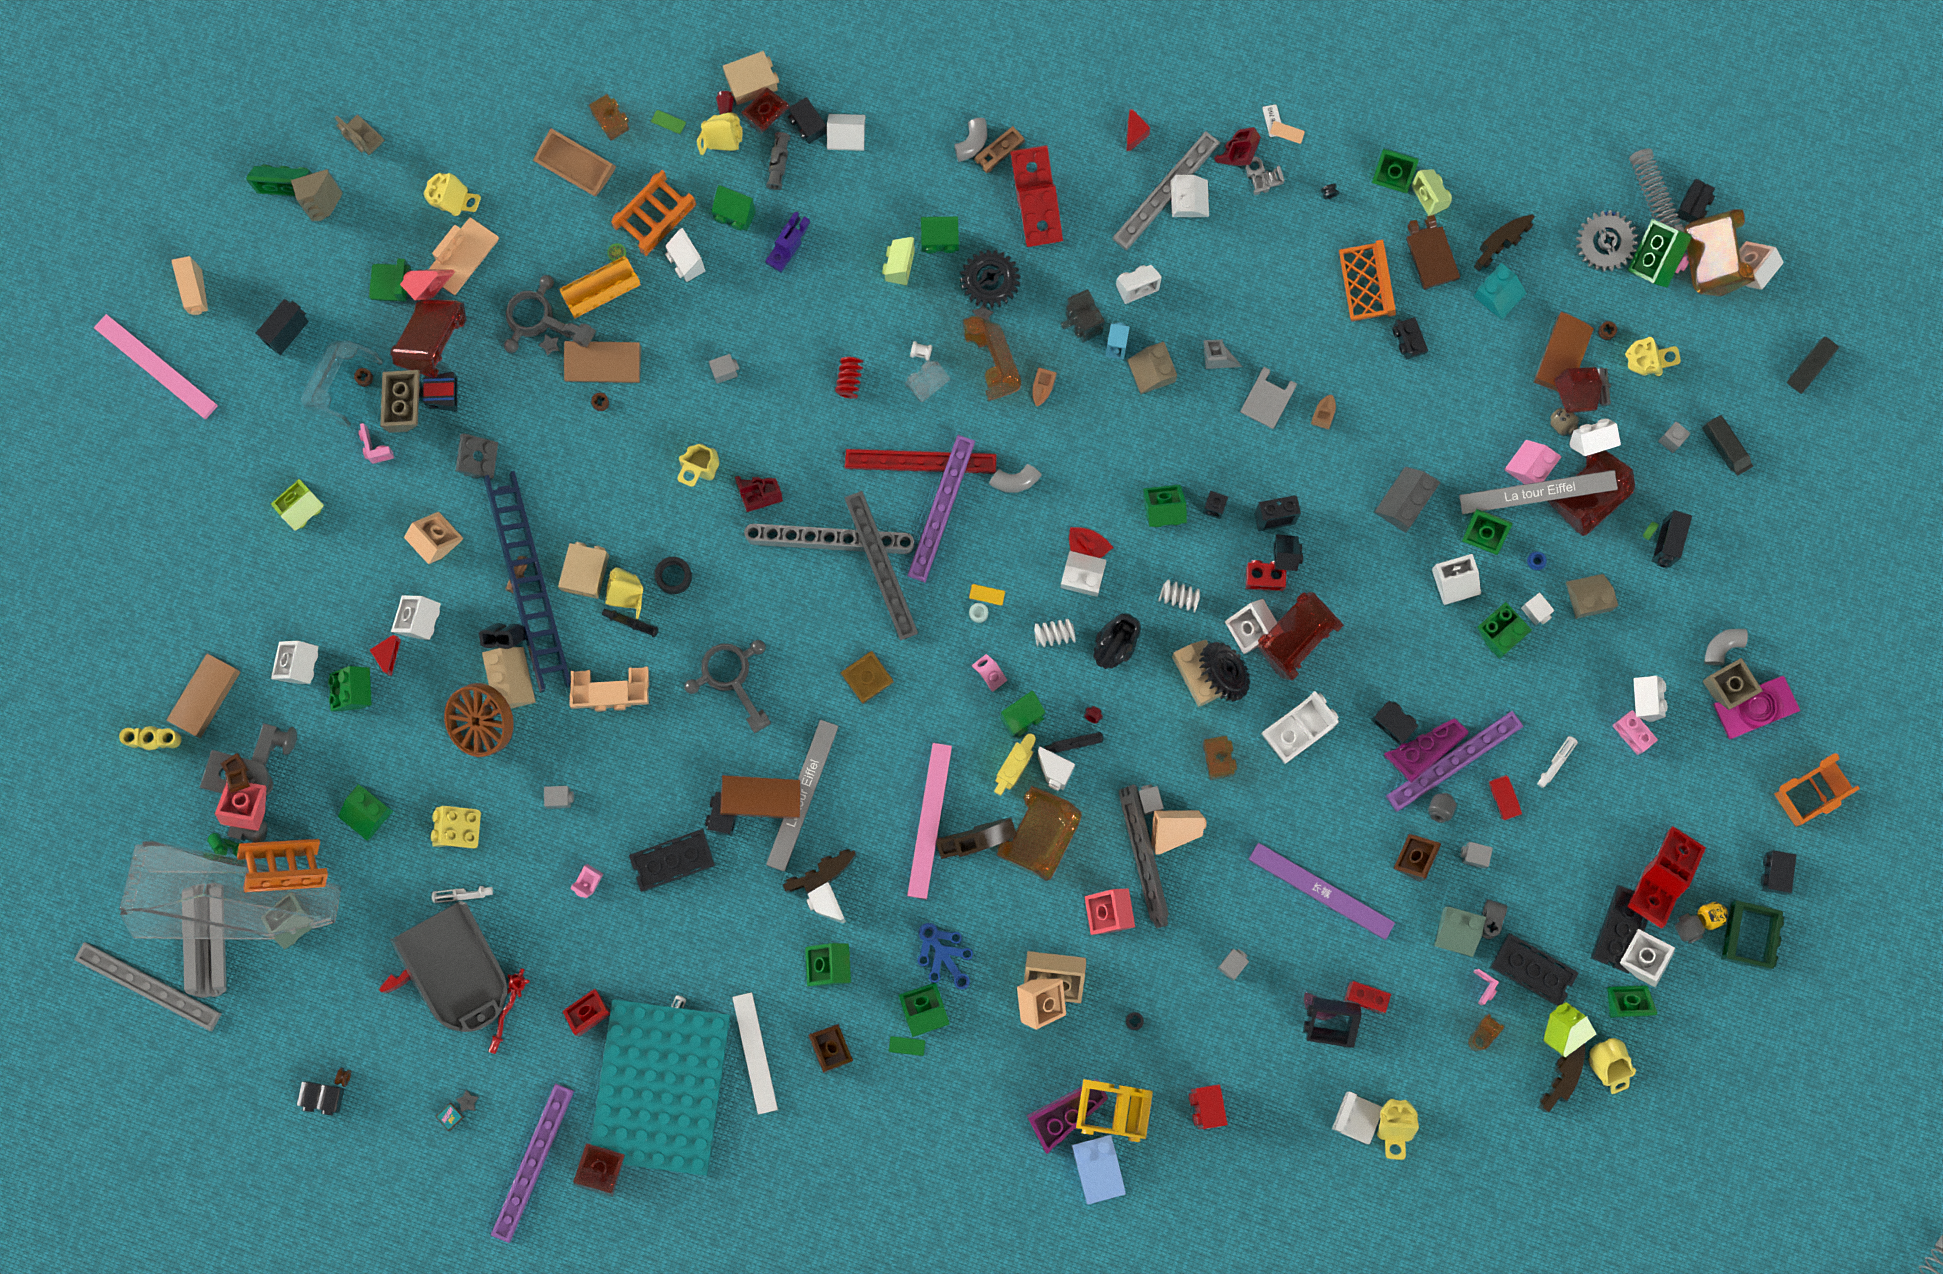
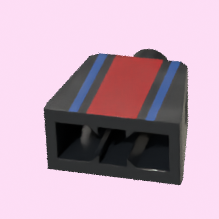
(440, 392)

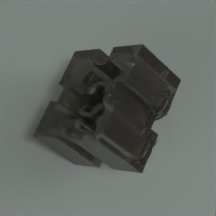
(1084, 315)

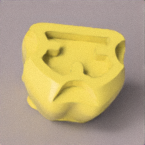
(720, 133)
(449, 194)
(1647, 359)
(700, 462)
(624, 590)
(1612, 1064)
(1397, 1125)

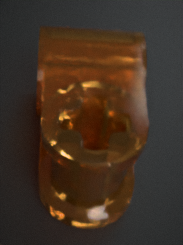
(1488, 1030)

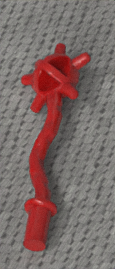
(516, 985)

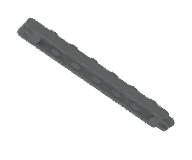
(1144, 856)

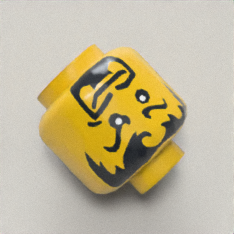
(1713, 915)

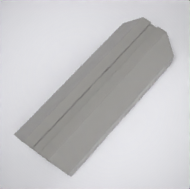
(204, 967)

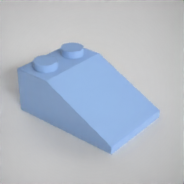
(1098, 1169)

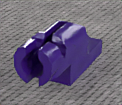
(787, 242)

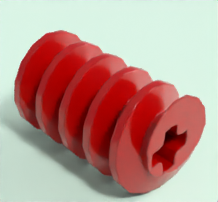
(847, 377)

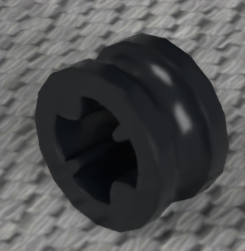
(1330, 191)
(1139, 1025)

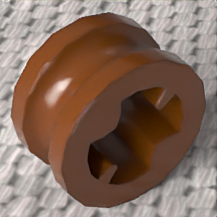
(1610, 325)
(368, 380)
(605, 404)
(343, 1077)

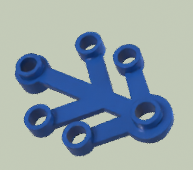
(942, 953)

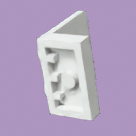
(1357, 1118)

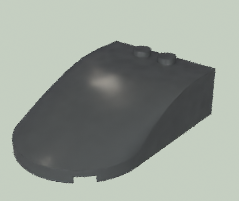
(453, 969)

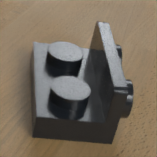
(1409, 337)

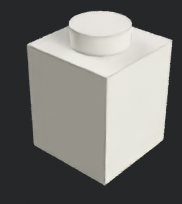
(1538, 609)

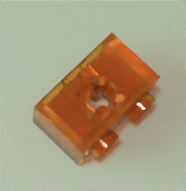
(602, 110)
(1216, 768)

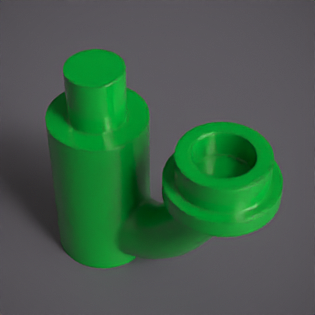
(221, 845)

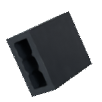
(282, 326)

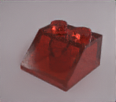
(764, 110)
(1579, 389)
(599, 1170)

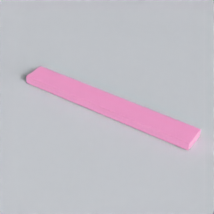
(155, 366)
(929, 821)

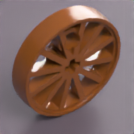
(479, 719)

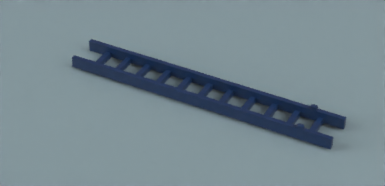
(538, 577)

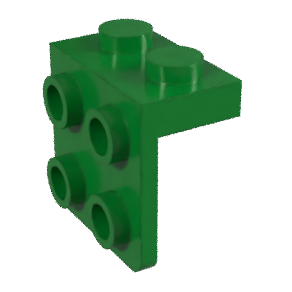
(386, 281)

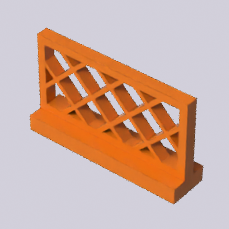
(1383, 281)

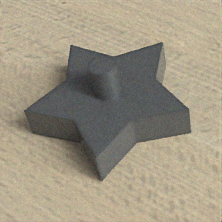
(983, 313)
(549, 344)
(467, 1101)

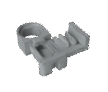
(1264, 180)

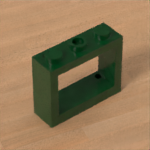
(1732, 934)

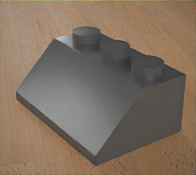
(1407, 498)

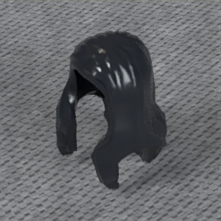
(1117, 641)

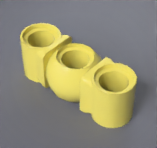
(141, 737)

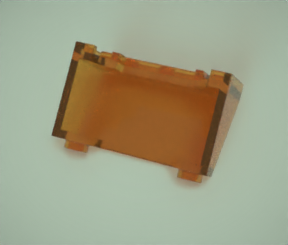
(1716, 255)
(1004, 377)
(1042, 834)

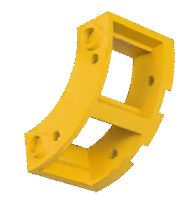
(1138, 1112)

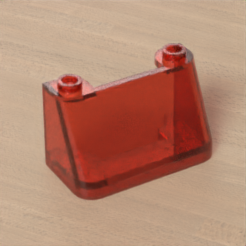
(427, 335)
(1589, 510)
(1297, 635)

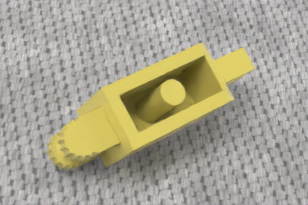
(1015, 764)

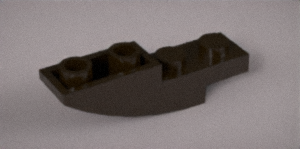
(1503, 237)
(977, 839)
(829, 868)
(1563, 1086)

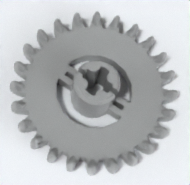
(1614, 257)

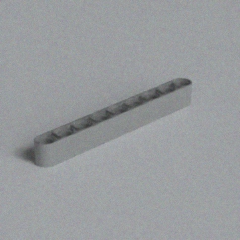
(819, 541)

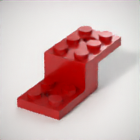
(1036, 196)
(1667, 877)

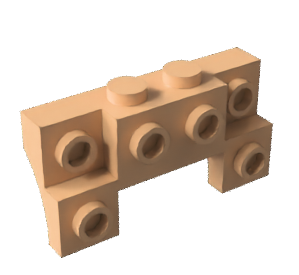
(609, 694)

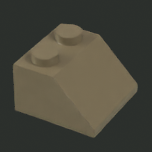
(1152, 368)
(1591, 596)
(1732, 684)

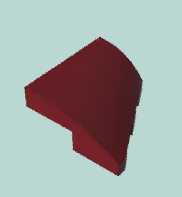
(1240, 148)
(758, 492)

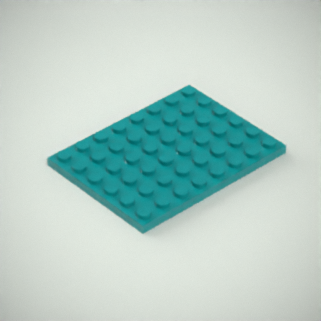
(660, 1085)

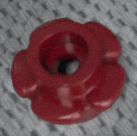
(1093, 714)

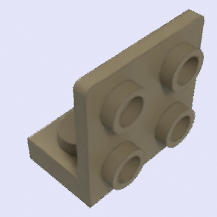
(360, 133)

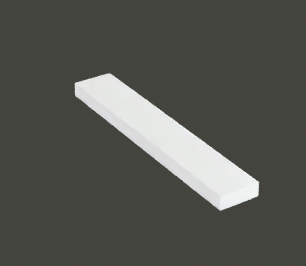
(755, 1053)

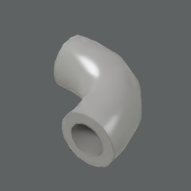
(975, 140)
(1015, 482)
(1722, 643)

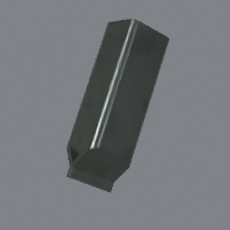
(1812, 364)
(1728, 445)

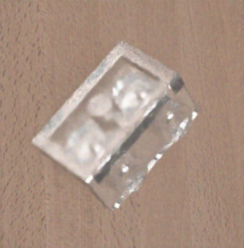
(927, 380)

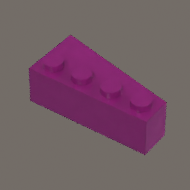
(1060, 1117)

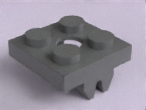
(466, 462)

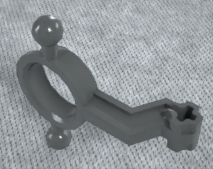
(580, 334)
(757, 720)

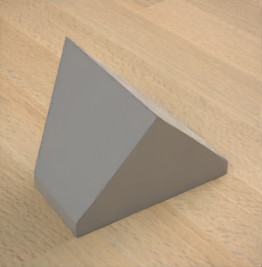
(1218, 355)

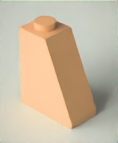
(190, 285)
(1175, 829)

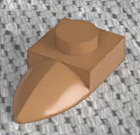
(1043, 385)
(1324, 412)

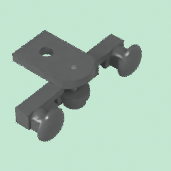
(257, 774)

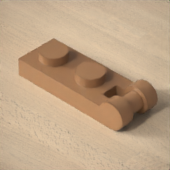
(999, 149)

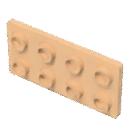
(463, 252)

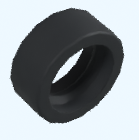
(673, 561)

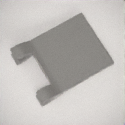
(1267, 400)

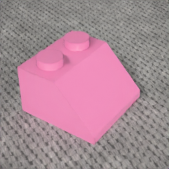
(1532, 462)

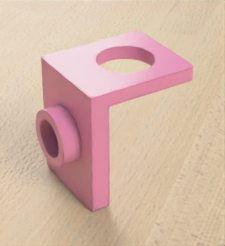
(990, 672)
(1490, 991)

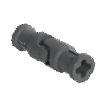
(778, 161)

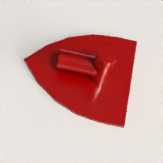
(1088, 542)

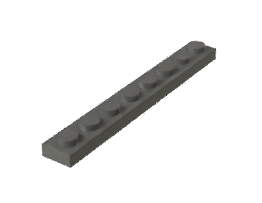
(881, 565)

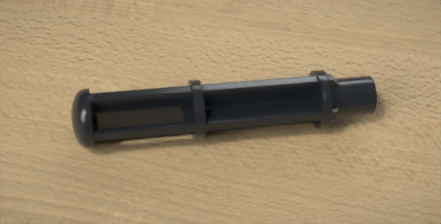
(635, 624)
(1076, 742)

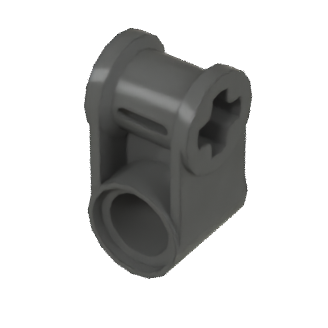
(1494, 914)

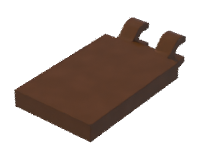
(1431, 254)

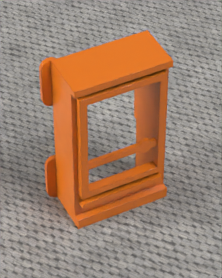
(1835, 780)

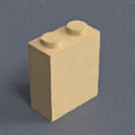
(750, 77)
(583, 570)

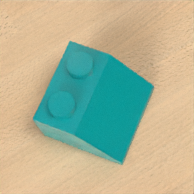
(1500, 291)

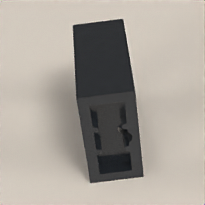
(1272, 516)
(1671, 539)
(1331, 1036)

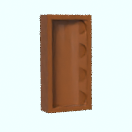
(1564, 349)
(760, 797)

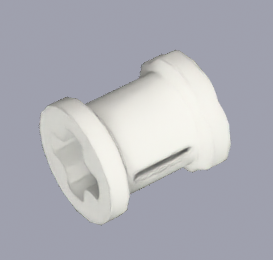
(921, 351)

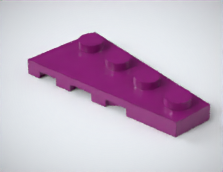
(1426, 749)

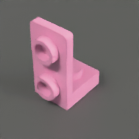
(380, 453)

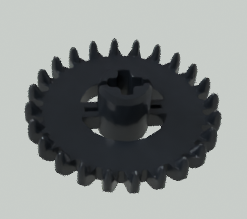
(990, 295)
(1225, 671)

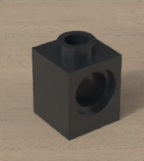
(1215, 505)

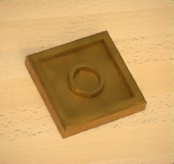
(867, 677)

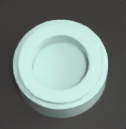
(978, 612)

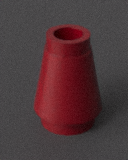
(725, 102)

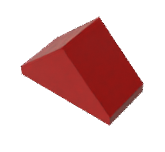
(1137, 130)
(386, 653)

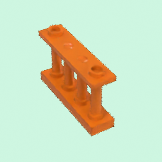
(661, 229)
(282, 880)

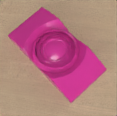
(1762, 709)

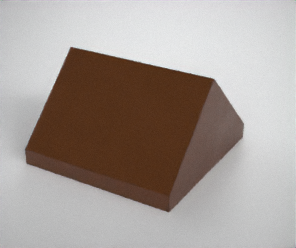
(1417, 857)
(830, 1048)

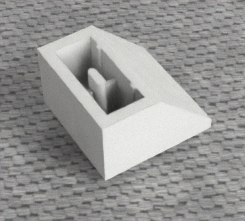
(1457, 579)

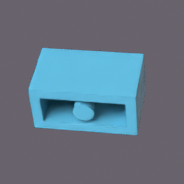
(1117, 340)

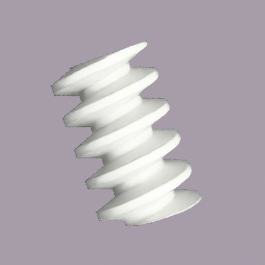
(1180, 595)
(1054, 632)

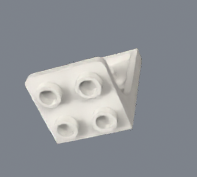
(1301, 727)

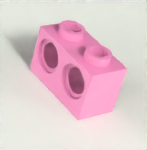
(1635, 732)

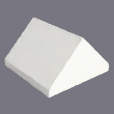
(845, 132)

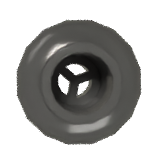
(1442, 807)
(1690, 928)

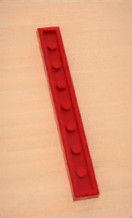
(914, 461)

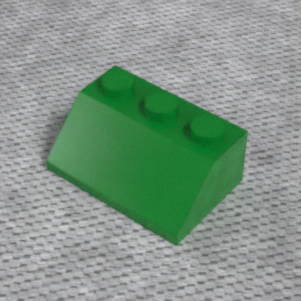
(275, 180)
(1659, 253)

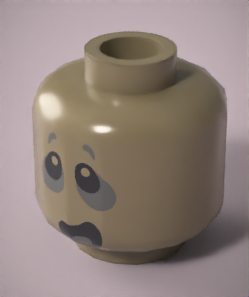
(1564, 422)

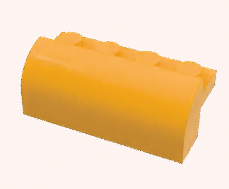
(599, 286)

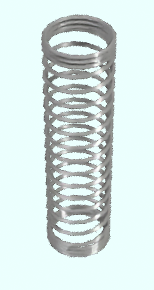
(1647, 153)

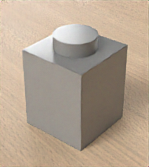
(724, 368)
(1674, 437)
(558, 797)
(1150, 799)
(1476, 855)
(1233, 964)

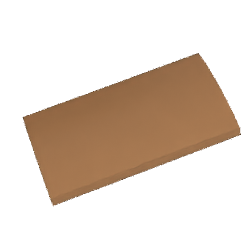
(574, 162)
(602, 362)
(203, 696)

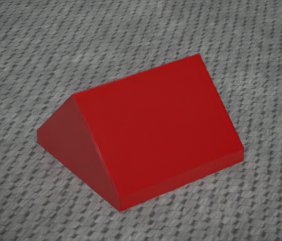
(586, 1013)

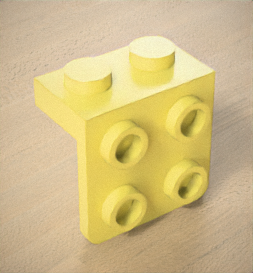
(456, 827)

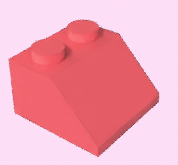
(425, 283)
(243, 807)
(1109, 911)

